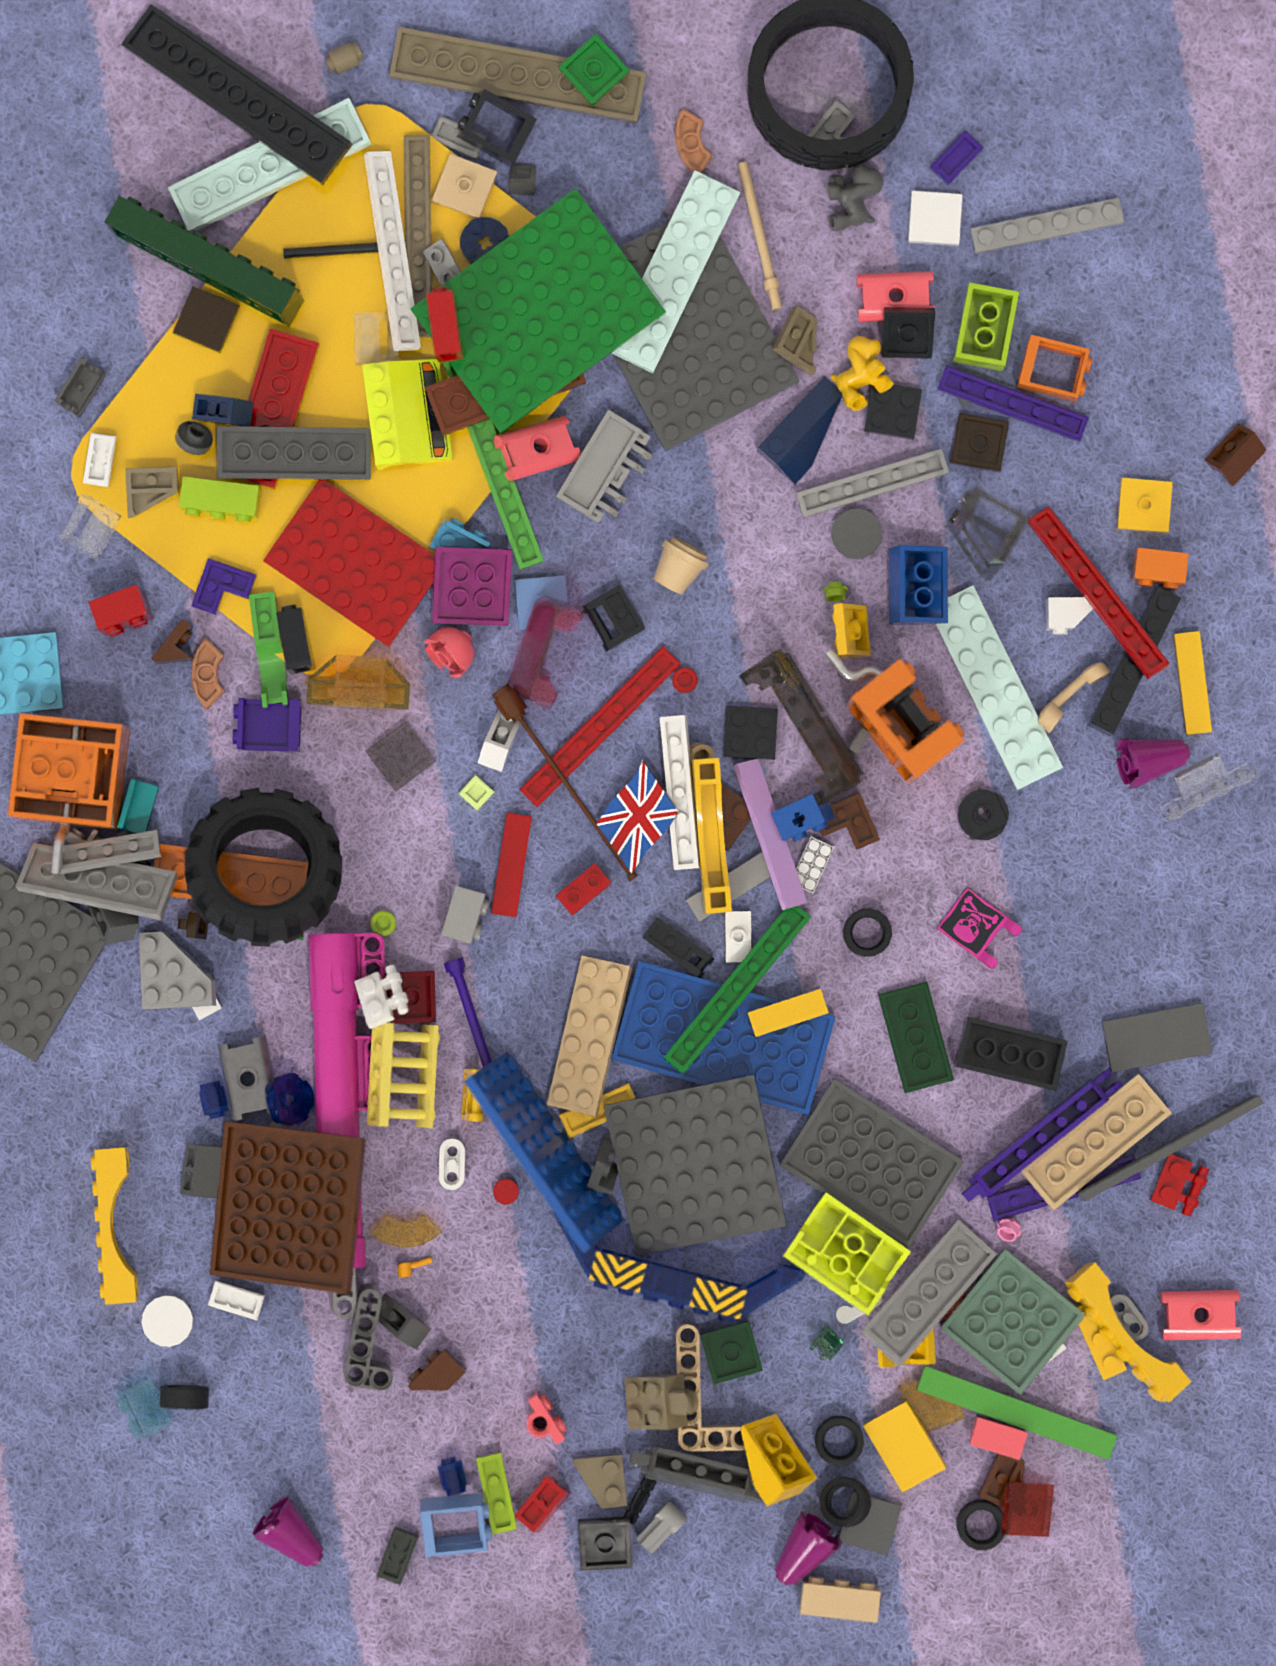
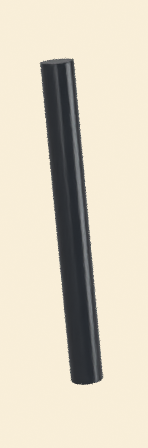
(330, 250)

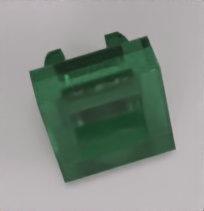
(827, 1342)

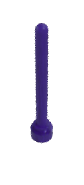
(456, 970)

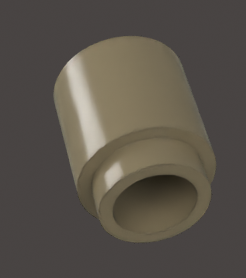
(344, 57)

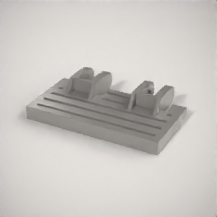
(601, 466)

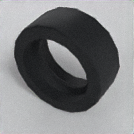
(886, 931)
(184, 1397)
(858, 1438)
(826, 1496)
(966, 1511)

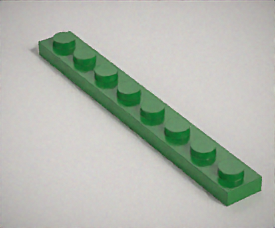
(736, 988)

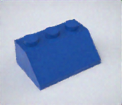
(918, 585)

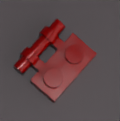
(1172, 1181)

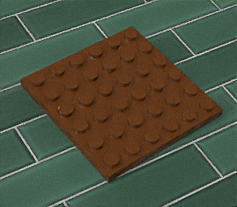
(288, 1207)

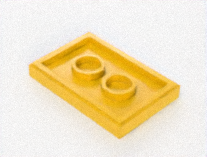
(905, 1446)

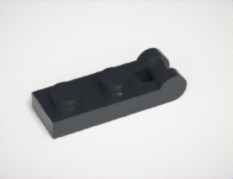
(677, 947)

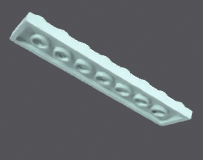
(254, 173)
(680, 262)
(997, 690)

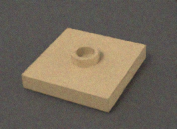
(464, 186)

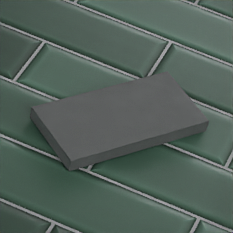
(1156, 1037)

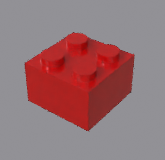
(121, 611)

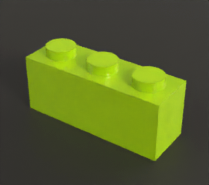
(219, 499)

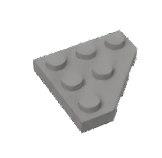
(171, 975)

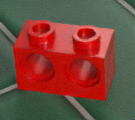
(583, 889)

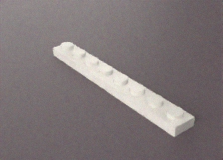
(392, 250)

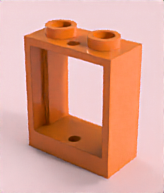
(1035, 342)

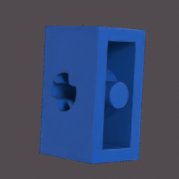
(791, 822)

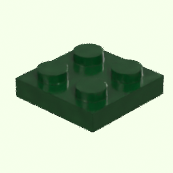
(731, 1352)

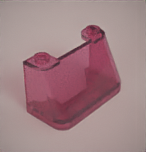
(546, 616)

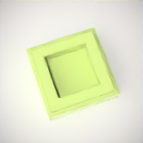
(476, 792)

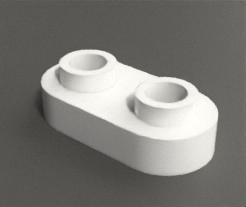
(452, 1164)

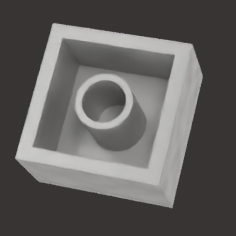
(465, 915)

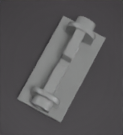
(441, 261)

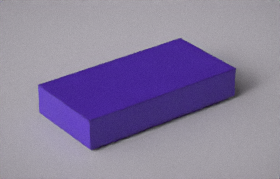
(956, 157)

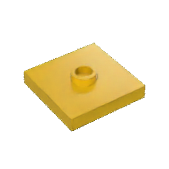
(1144, 505)

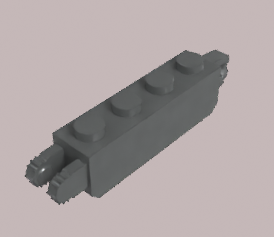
(696, 1474)

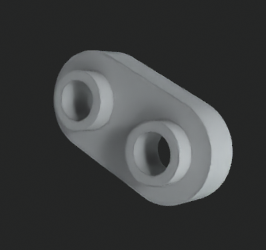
(1130, 1315)

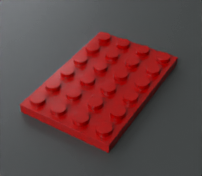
(353, 562)

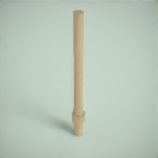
(770, 283)

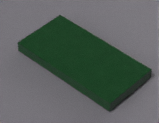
(915, 1037)

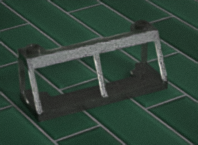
(1009, 539)
(811, 720)

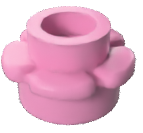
(1008, 1229)

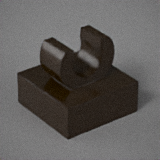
(194, 925)

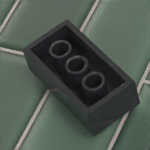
(1010, 1053)

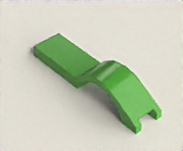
(268, 644)

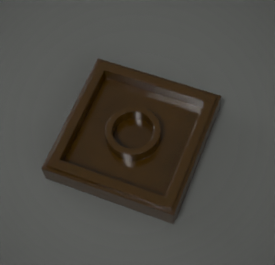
(206, 319)
(979, 442)

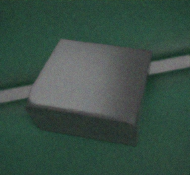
(522, 179)

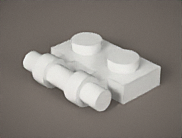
(374, 999)

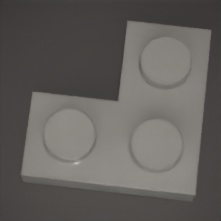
(833, 124)

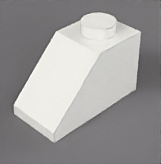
(1065, 613)
(498, 742)

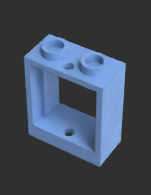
(456, 1543)

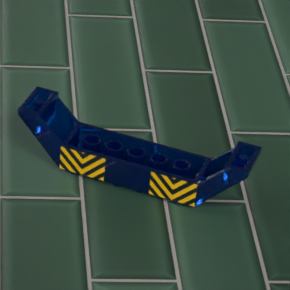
(679, 1285)

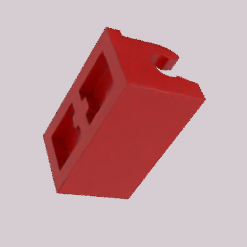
(542, 1504)

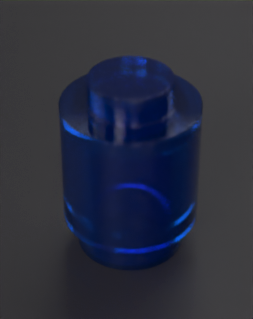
(213, 1099)
(452, 1476)

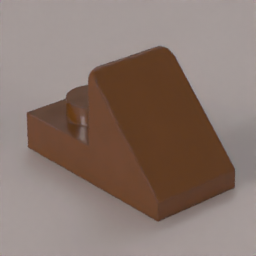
(169, 649)

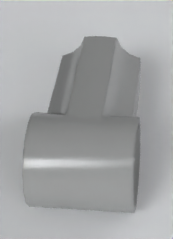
(665, 1522)

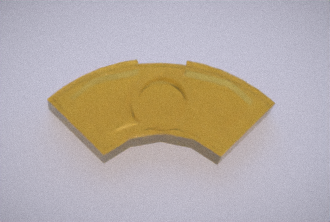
(405, 1233)

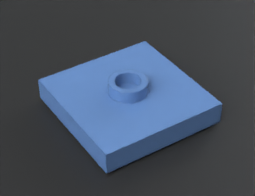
(531, 589)

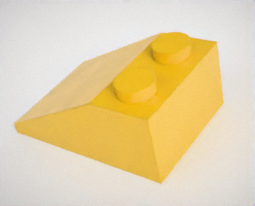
(775, 1460)

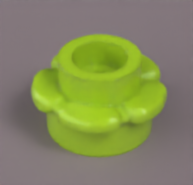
(835, 592)

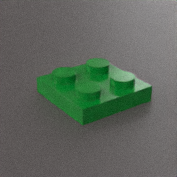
(594, 69)

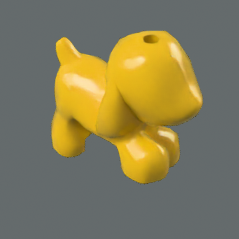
(863, 372)

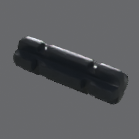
(639, 1499)

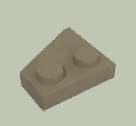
(604, 1479)

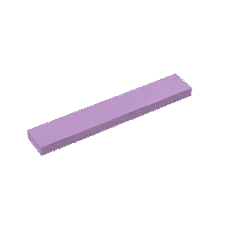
(773, 847)

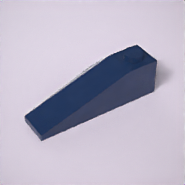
(800, 435)

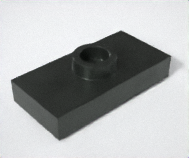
(397, 1555)

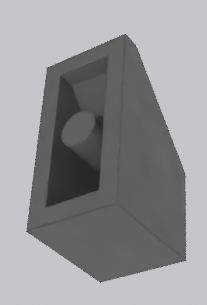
(114, 925)
(402, 1322)

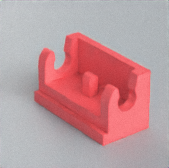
(998, 1437)

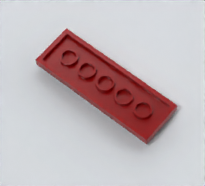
(281, 383)

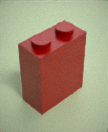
(444, 325)

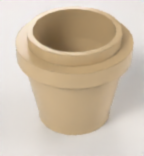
(679, 565)

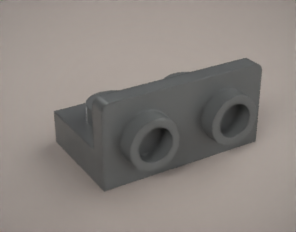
(603, 1171)

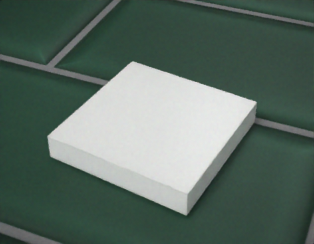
(935, 218)

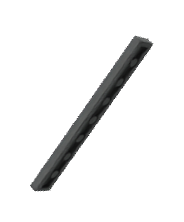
(1170, 1147)

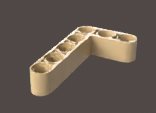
(694, 1424)

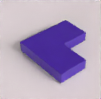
(219, 579)

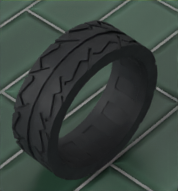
(845, 14)

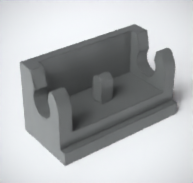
(80, 387)
(201, 1170)

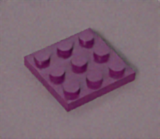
(471, 586)

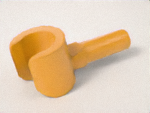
(404, 1268)

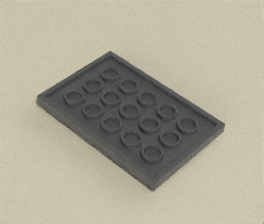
(871, 1163)

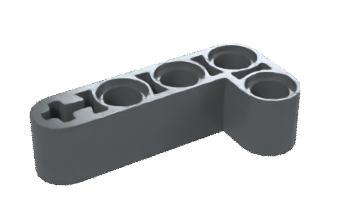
(366, 1335)

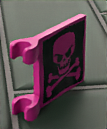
(974, 924)

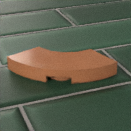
(689, 142)
(204, 673)

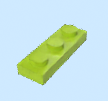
(496, 1493)

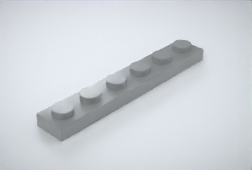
(1047, 226)
(872, 483)

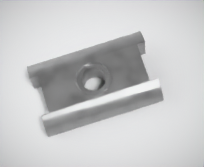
(235, 1064)

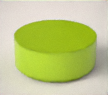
(383, 923)

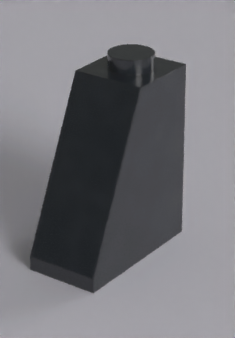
(295, 640)

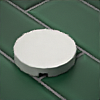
(167, 1320)

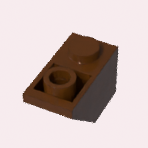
(439, 1374)

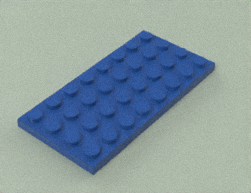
(666, 1004)
(543, 1150)

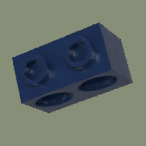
(222, 410)

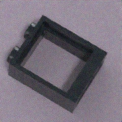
(466, 122)

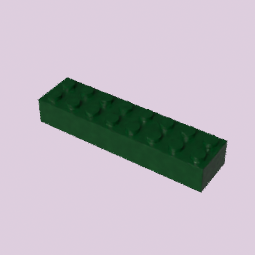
(204, 260)

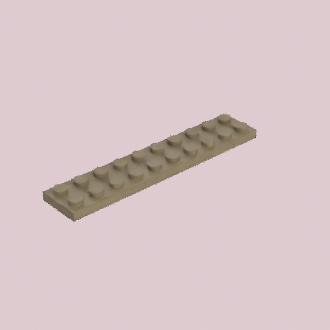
(506, 73)

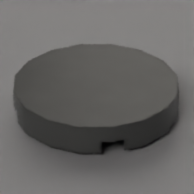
(856, 534)

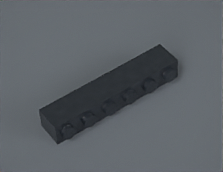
(1127, 674)

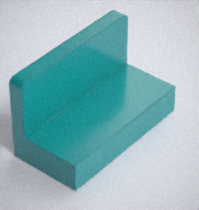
(138, 806)

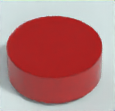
(684, 680)
(505, 1191)

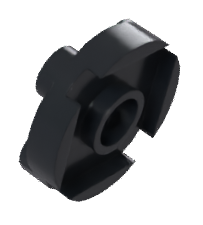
(988, 801)

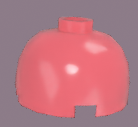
(452, 649)

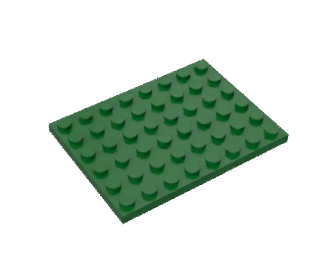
(544, 310)

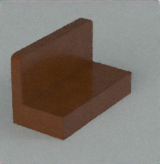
(1236, 454)

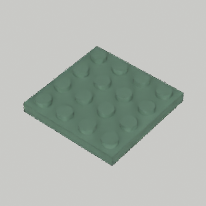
(1013, 1322)

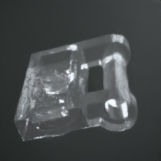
(368, 338)
(97, 530)

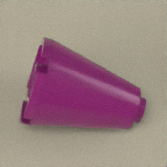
(1149, 759)
(289, 1534)
(805, 1549)

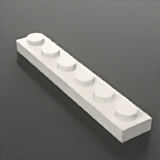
(680, 790)

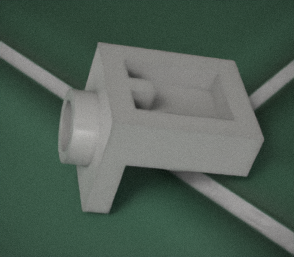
(77, 837)

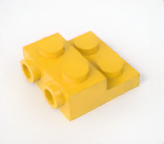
(851, 630)

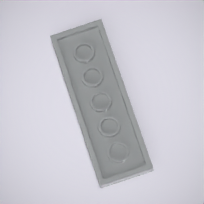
(118, 887)
(928, 1293)

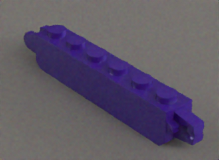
(1040, 1137)

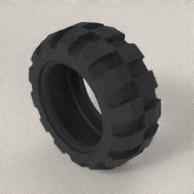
(253, 812)

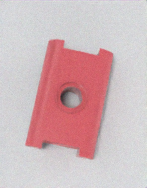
(876, 290)
(521, 455)
(1219, 1310)

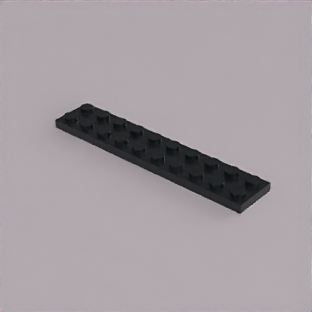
(237, 94)

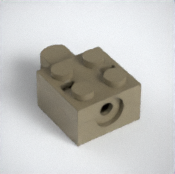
(658, 1401)

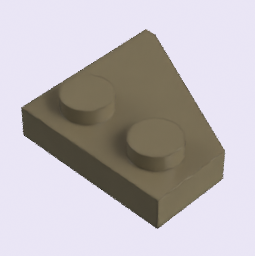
(798, 340)
(149, 487)

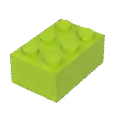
(986, 326)

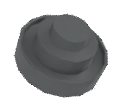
(193, 438)

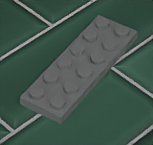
(293, 453)

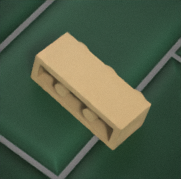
(840, 1599)

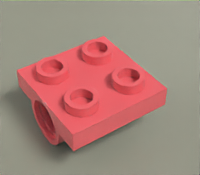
(542, 1407)

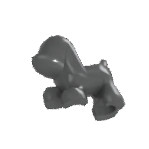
(864, 184)

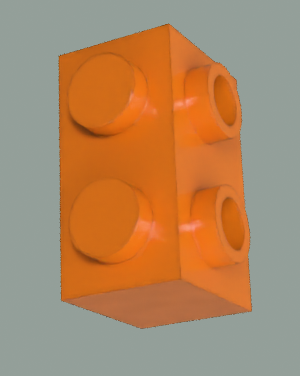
(1159, 568)

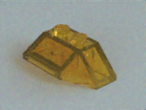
(358, 684)

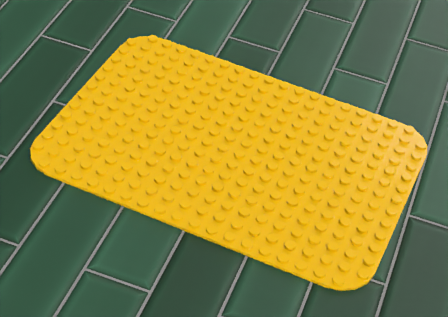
(333, 289)

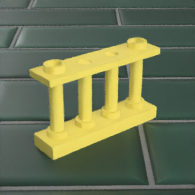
(380, 1075)

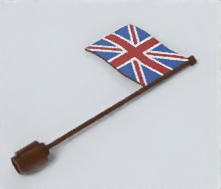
(632, 818)

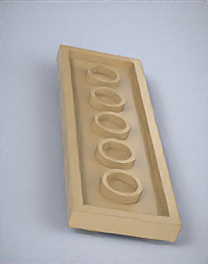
(589, 1036)
(1096, 1142)

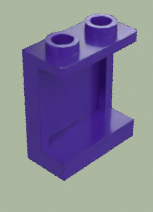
(267, 728)

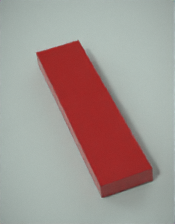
(511, 865)

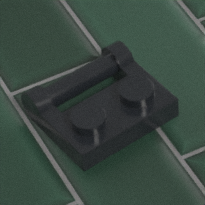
(621, 615)

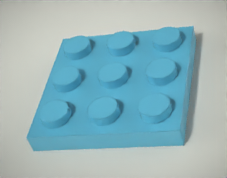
(30, 674)

